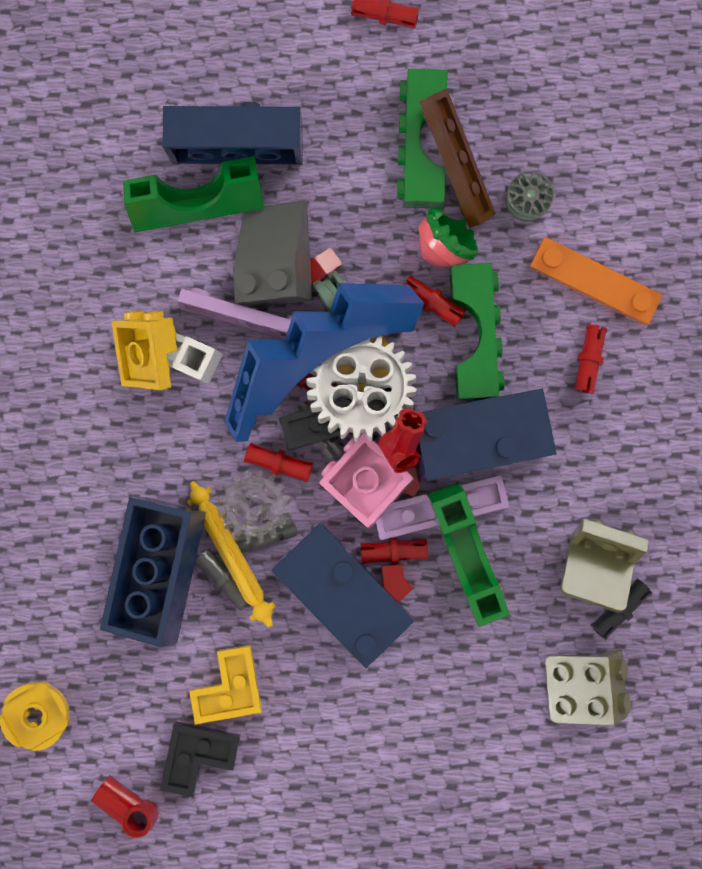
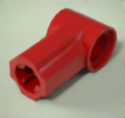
(401, 442)
(122, 803)

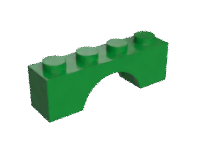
(423, 180)
(158, 205)
(473, 289)
(467, 554)

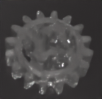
(242, 502)

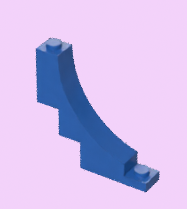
(276, 366)

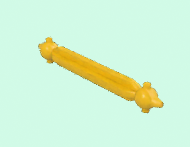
(232, 556)

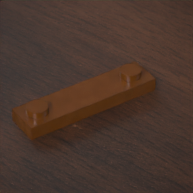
(457, 158)

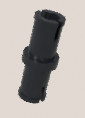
(611, 620)

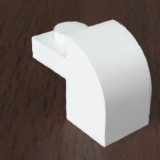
(194, 359)

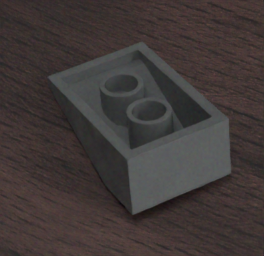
(273, 256)

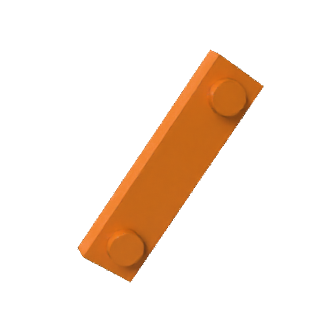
(596, 281)

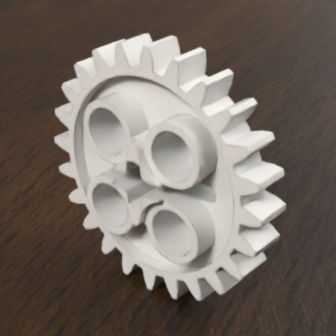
(358, 416)

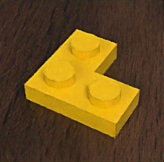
(237, 693)

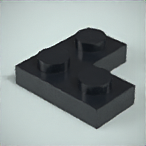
(190, 748)

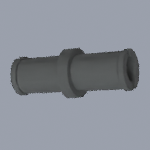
(221, 577)

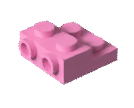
(364, 480)

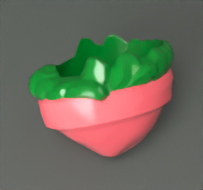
(445, 240)

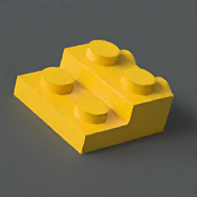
(142, 348)

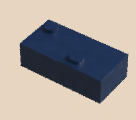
(233, 133)
(485, 435)
(152, 571)
(343, 595)

